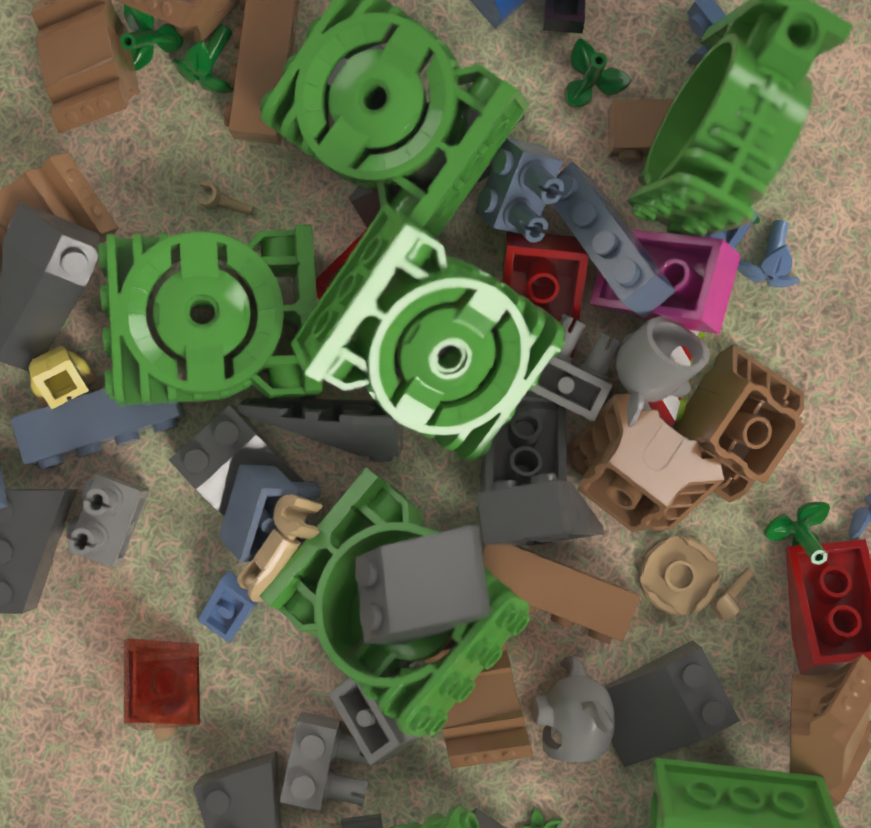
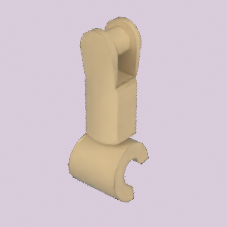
(280, 545)

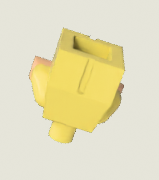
(58, 376)

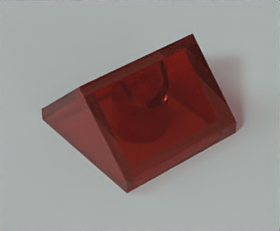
(161, 684)

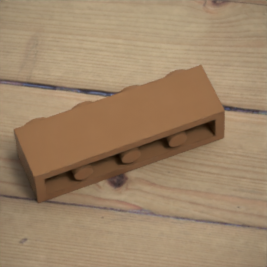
(264, 47)
(634, 127)
(564, 591)

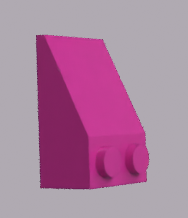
(698, 270)

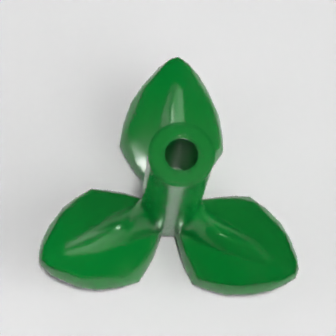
(144, 37)
(200, 60)
(592, 65)
(807, 515)

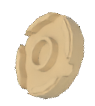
(667, 578)

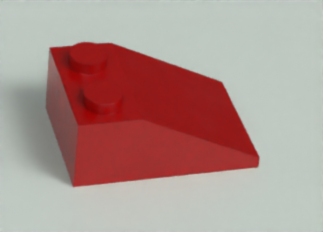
(547, 272)
(830, 606)

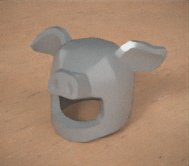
(648, 367)
(578, 710)

